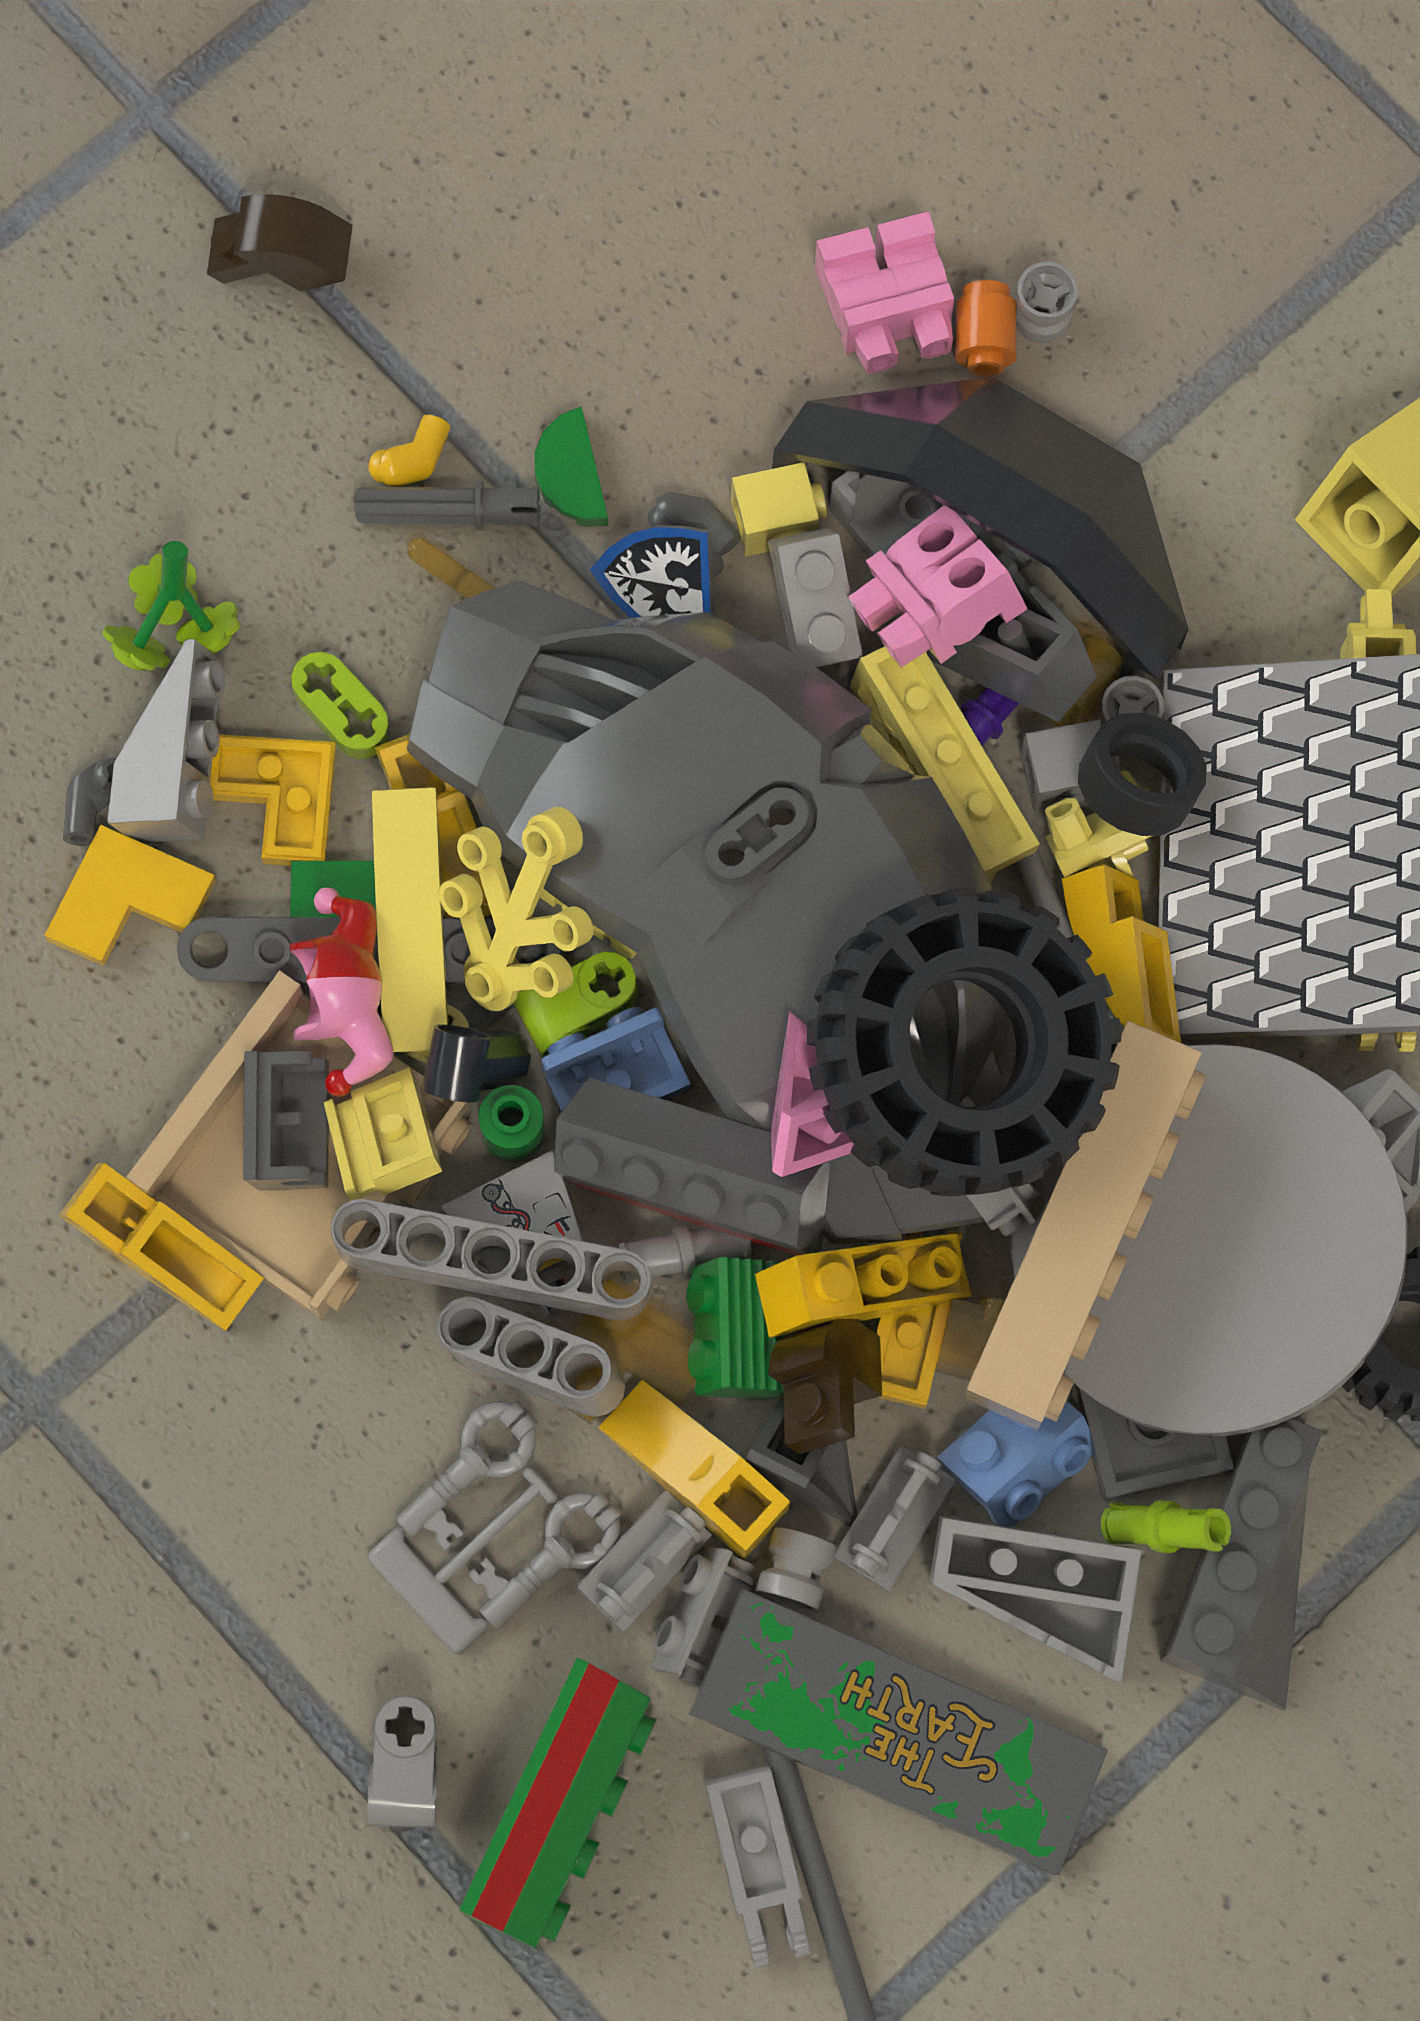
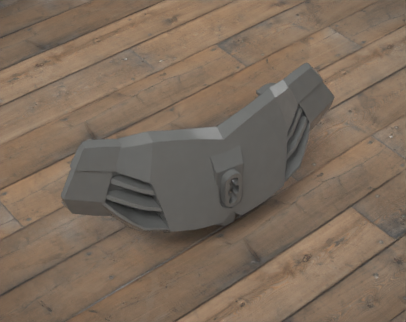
(669, 752)

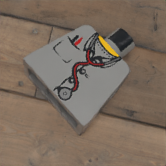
(528, 1200)

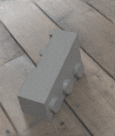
(1044, 1584)

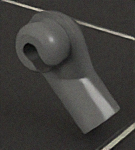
(695, 512)
(84, 799)

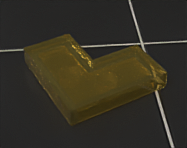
(644, 1345)

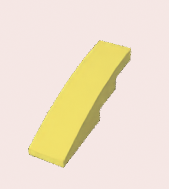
(409, 915)

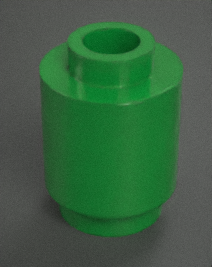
(516, 1141)

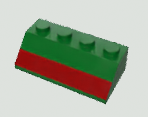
(557, 1805)

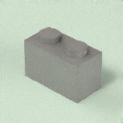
(815, 597)

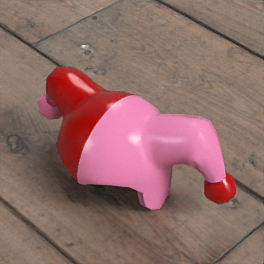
(345, 989)

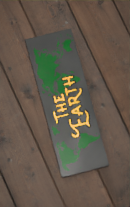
(898, 1732)

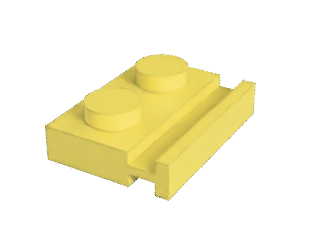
(383, 1136)

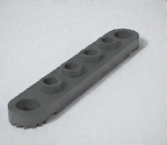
(261, 946)

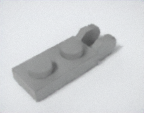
(757, 1856)

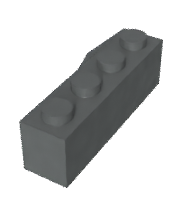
(1243, 1599)

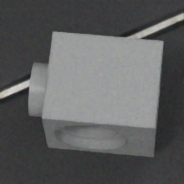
(1053, 762)

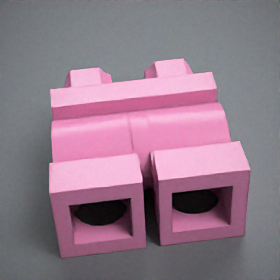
(888, 303)
(940, 586)

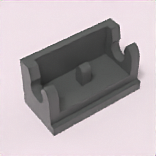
(285, 1120)

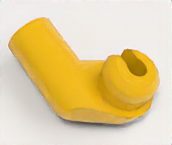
(413, 460)

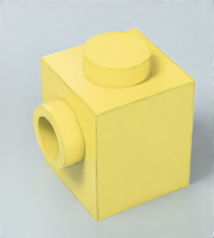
(775, 505)

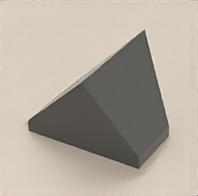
(814, 1477)

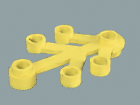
(492, 969)

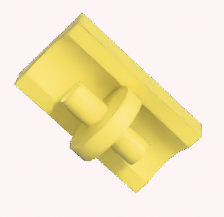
(1090, 840)

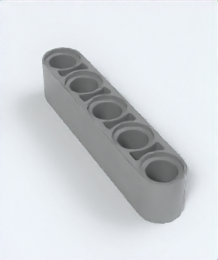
(467, 1237)

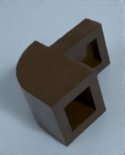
(282, 238)
(823, 1378)

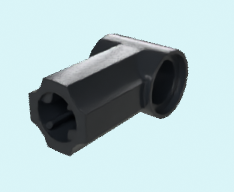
(471, 1061)

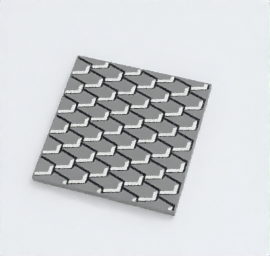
(1303, 852)

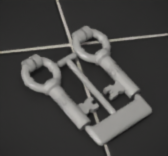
(426, 1591)

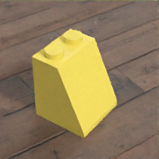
(1371, 505)

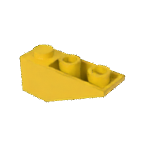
(861, 1283)
(696, 1468)

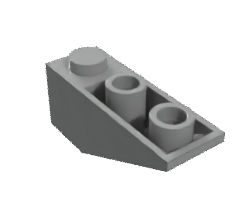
(166, 763)

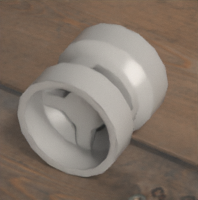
(1050, 290)
(1130, 695)
(796, 1566)

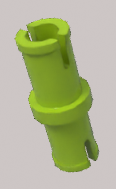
(1166, 1526)

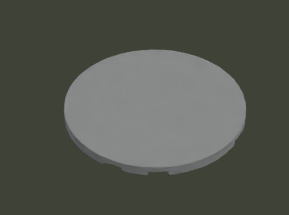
(1257, 1261)

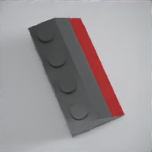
(688, 1167)

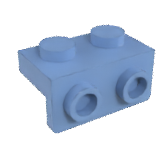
(627, 1054)
(1015, 1466)

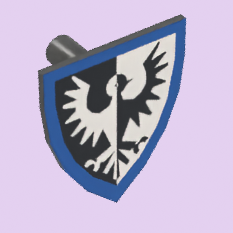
(660, 571)

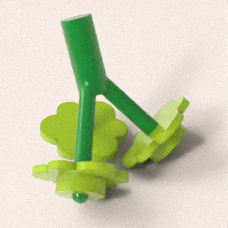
(162, 594)

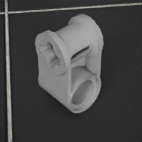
(403, 1778)

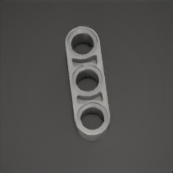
(510, 1335)

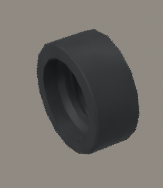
(1123, 802)

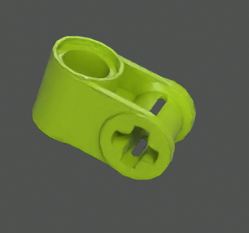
(582, 1005)

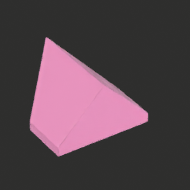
(798, 1126)

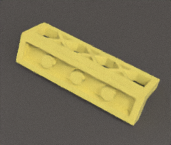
(935, 741)

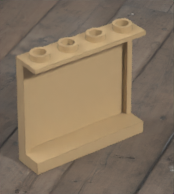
(277, 1233)

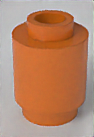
(986, 328)

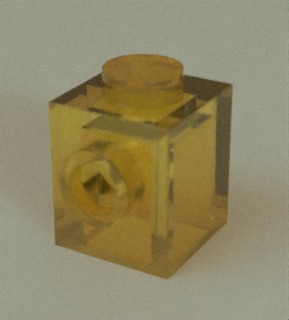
(966, 1336)

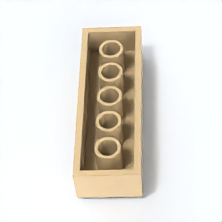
(1081, 1229)

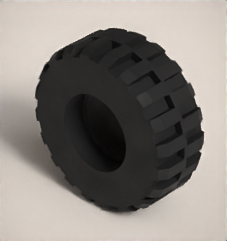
(1056, 1023)

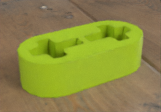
(350, 695)

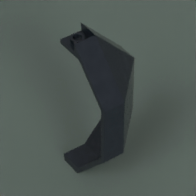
(1022, 480)

